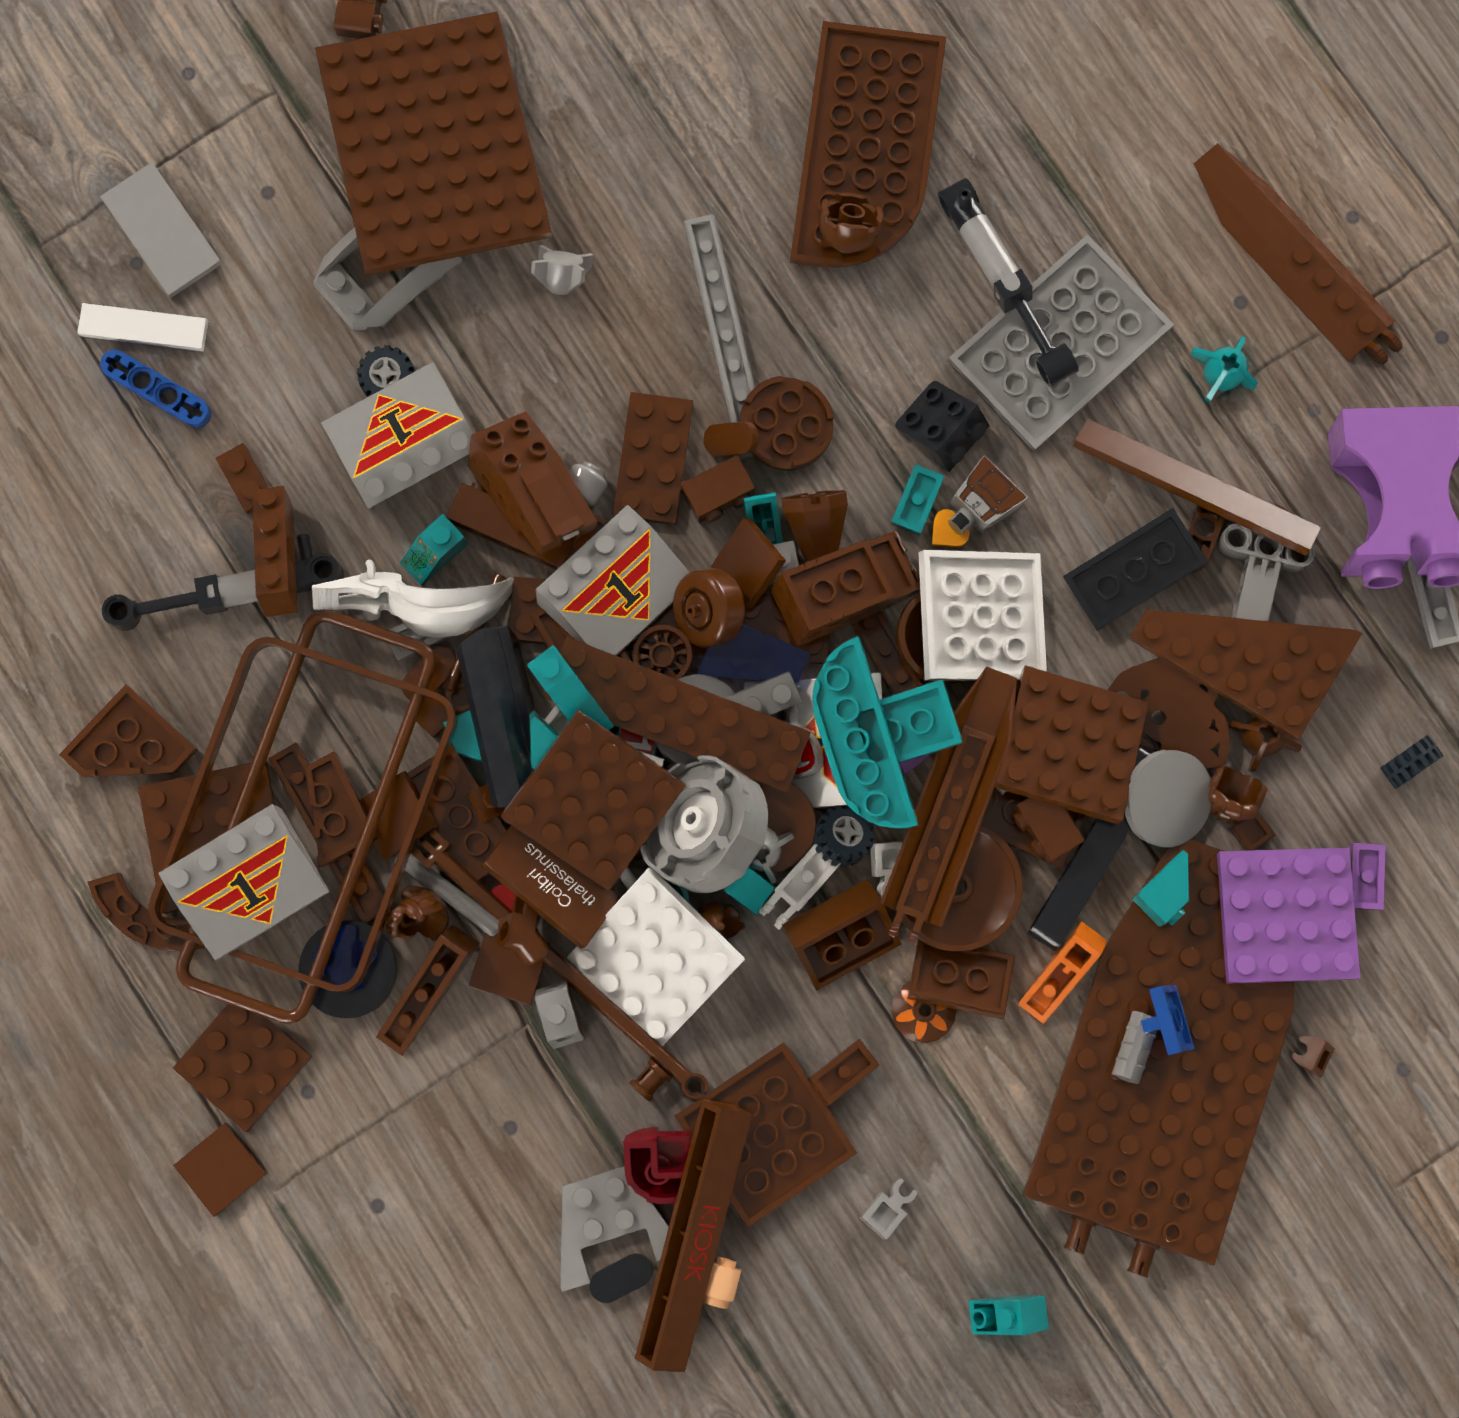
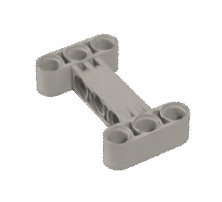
(1259, 571)

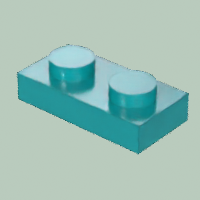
(917, 500)

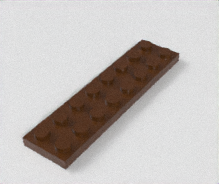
(688, 716)

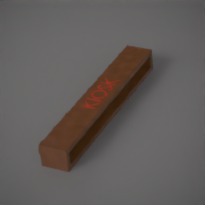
(693, 1236)

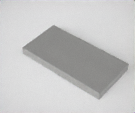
(161, 230)

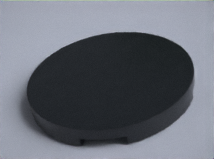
(376, 984)

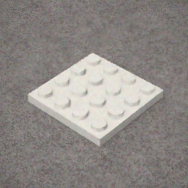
(981, 613)
(656, 957)

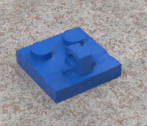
(1169, 1019)

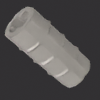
(1133, 1050)

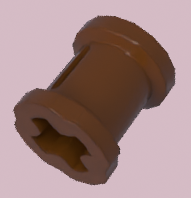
(650, 1080)

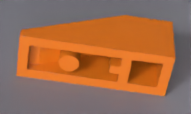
(1063, 972)

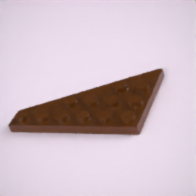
(1257, 664)

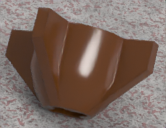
(1262, 740)

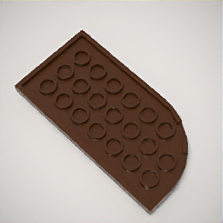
(868, 134)

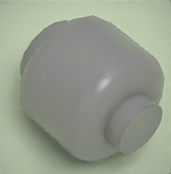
(589, 482)

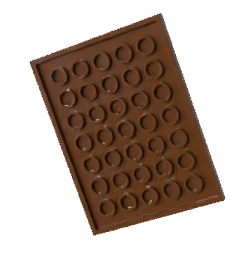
(432, 143)

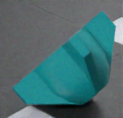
(1225, 368)

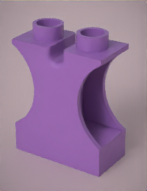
(1402, 472)

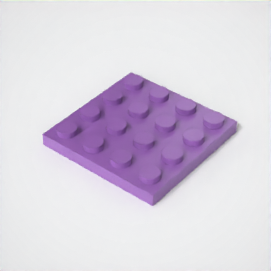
(1288, 915)

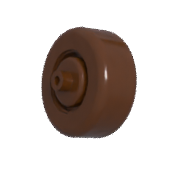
(709, 607)

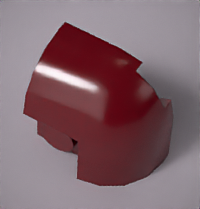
(656, 1163)

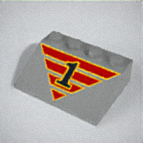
(400, 435)
(613, 584)
(244, 881)

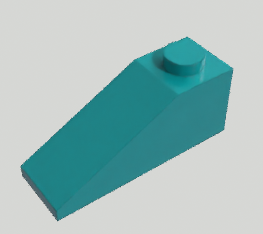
(565, 686)

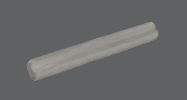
(452, 895)

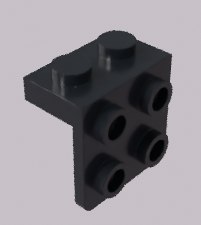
(943, 424)

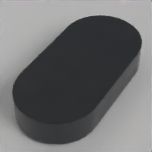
(621, 1278)

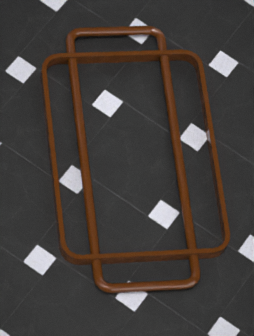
(301, 651)

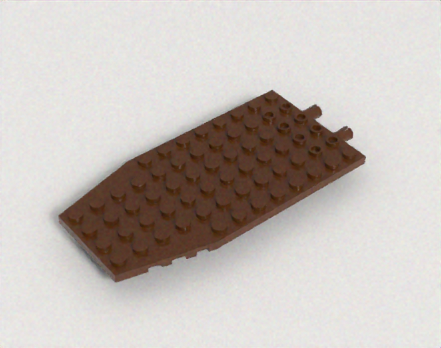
(1173, 1149)

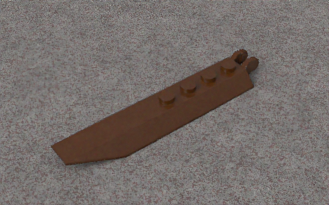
(1295, 258)
(952, 806)

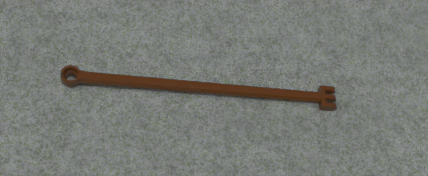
(563, 968)

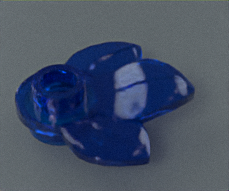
(346, 954)

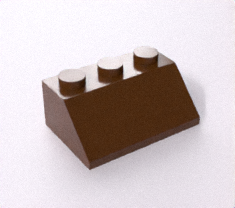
(841, 934)

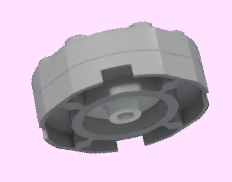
(710, 827)

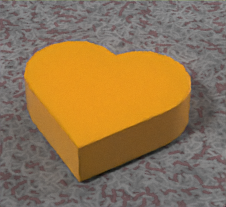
(944, 535)

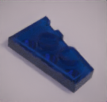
(754, 657)

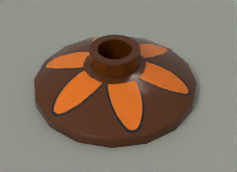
(916, 1027)

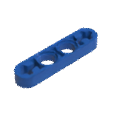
(155, 389)

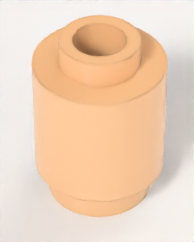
(722, 1283)

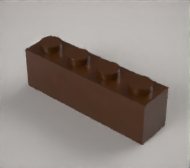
(479, 515)
(274, 551)

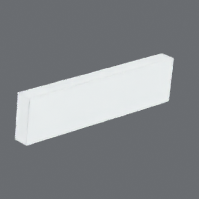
(142, 327)

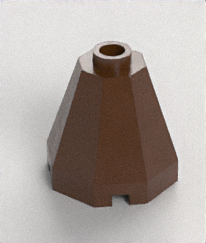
(816, 521)

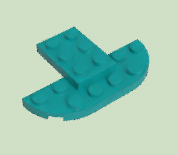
(872, 736)

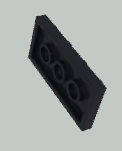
(1135, 569)

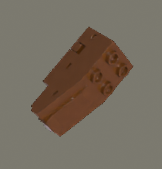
(529, 483)
(845, 587)

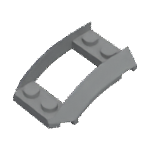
(352, 301)

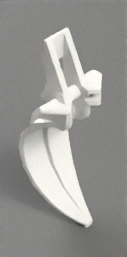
(423, 610)

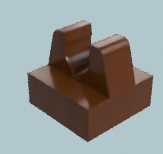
(1316, 1057)

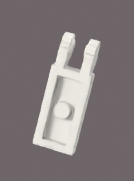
(800, 885)

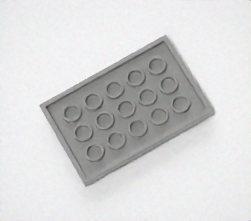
(1077, 303)

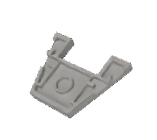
(600, 1211)

